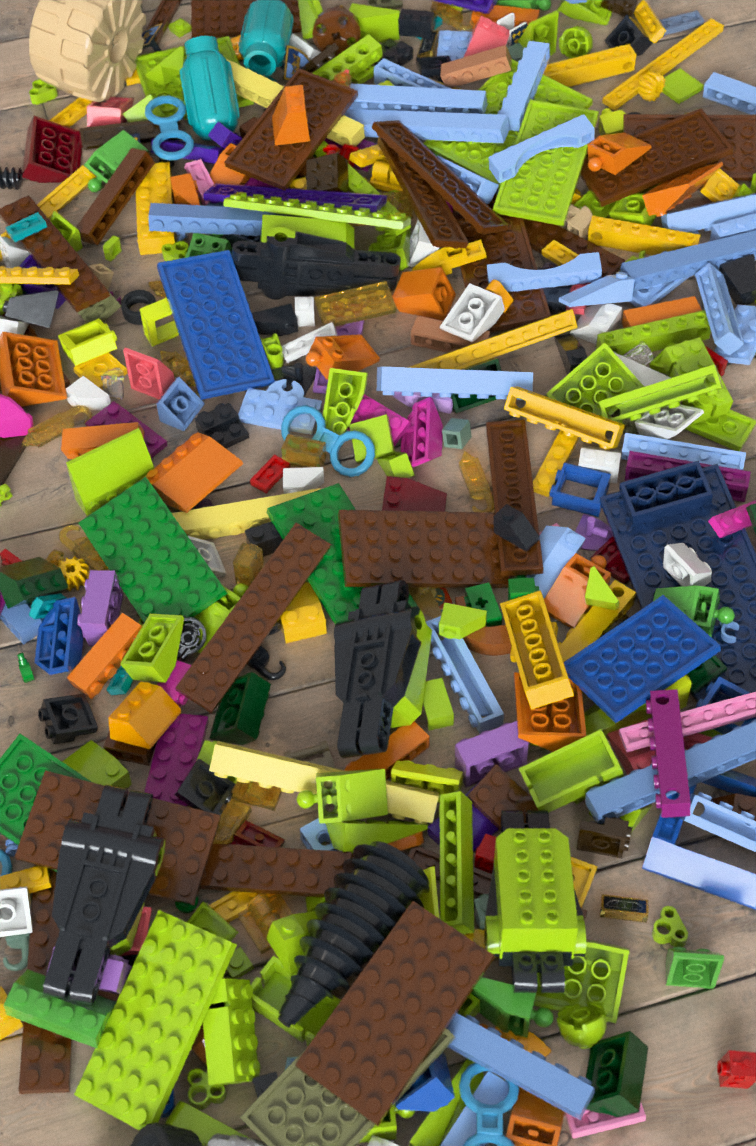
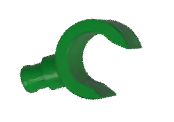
(25, 668)

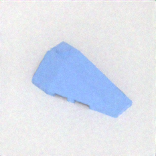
(481, 186)
(605, 290)
(557, 548)

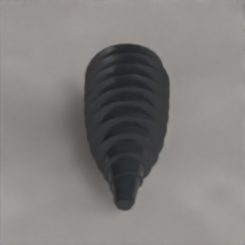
(352, 923)

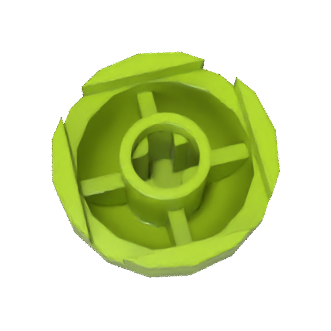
(575, 42)
(582, 1025)

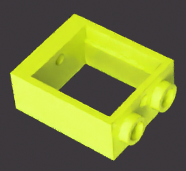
(152, 313)
(88, 341)

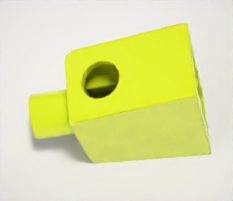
(611, 122)

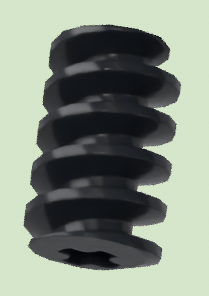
(10, 179)

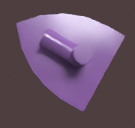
(594, 531)

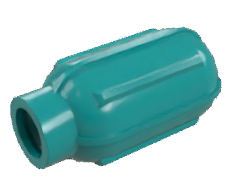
(265, 36)
(208, 87)

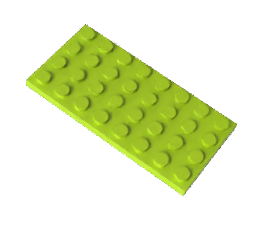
(548, 179)
(155, 1021)

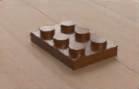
(499, 793)

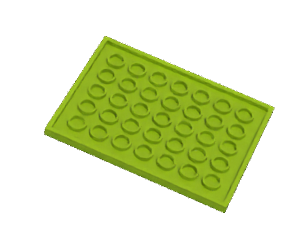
(475, 155)

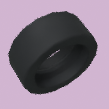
(132, 298)

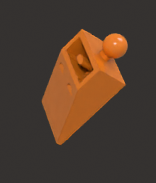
(614, 152)
(224, 175)
(184, 190)
(341, 352)
(567, 595)
(534, 1121)

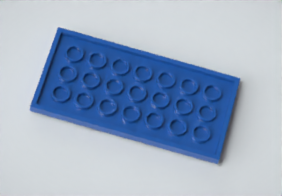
(215, 324)

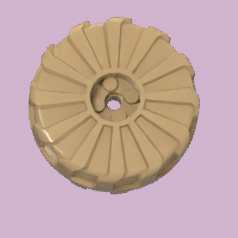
(86, 45)

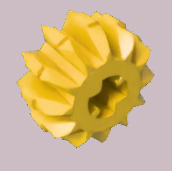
(651, 86)
(74, 572)

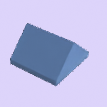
(179, 405)

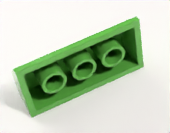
(59, 1015)

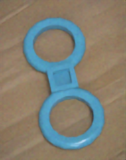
(169, 128)
(332, 440)
(488, 1117)

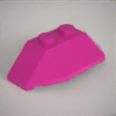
(13, 418)
(424, 436)

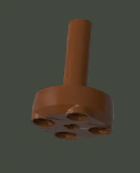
(336, 29)

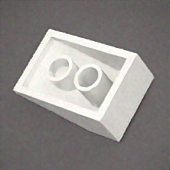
(473, 313)
(667, 422)

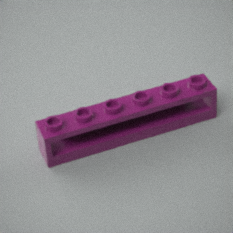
(644, 464)
(669, 753)

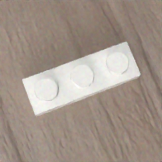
(302, 345)

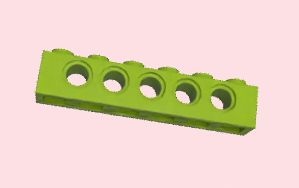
(355, 59)

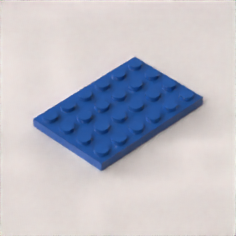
(640, 657)

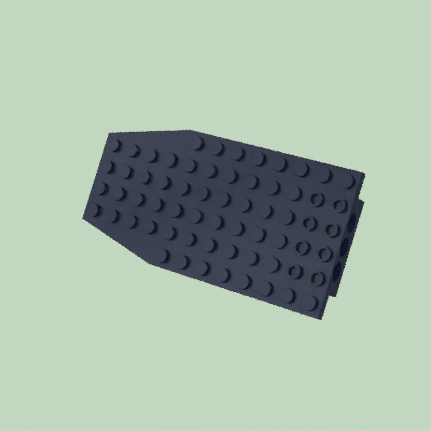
(676, 509)

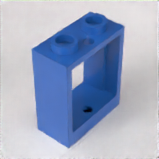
(583, 476)
(729, 689)

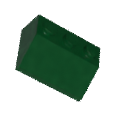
(463, 404)
(28, 580)
(241, 711)
(617, 1074)

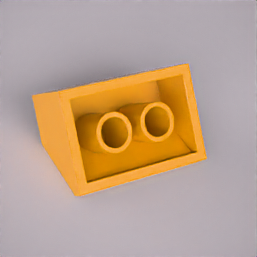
(143, 716)

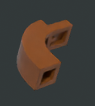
(487, 640)

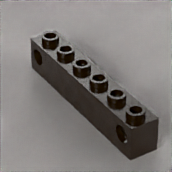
(97, 136)

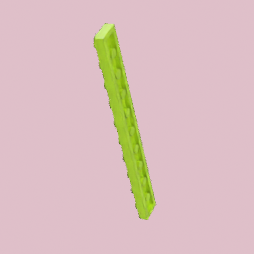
(358, 184)

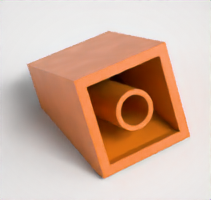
(291, 117)
(424, 293)

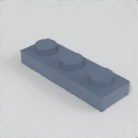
(682, 22)

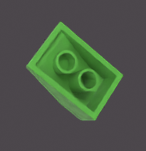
(693, 967)

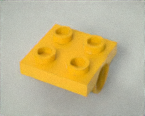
(383, 177)

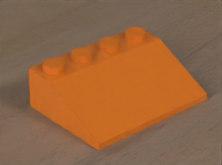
(674, 191)
(30, 369)
(192, 472)
(551, 724)

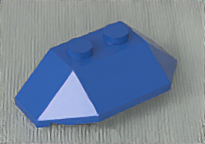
(60, 638)

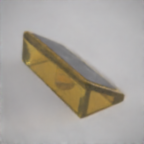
(428, 46)
(624, 908)

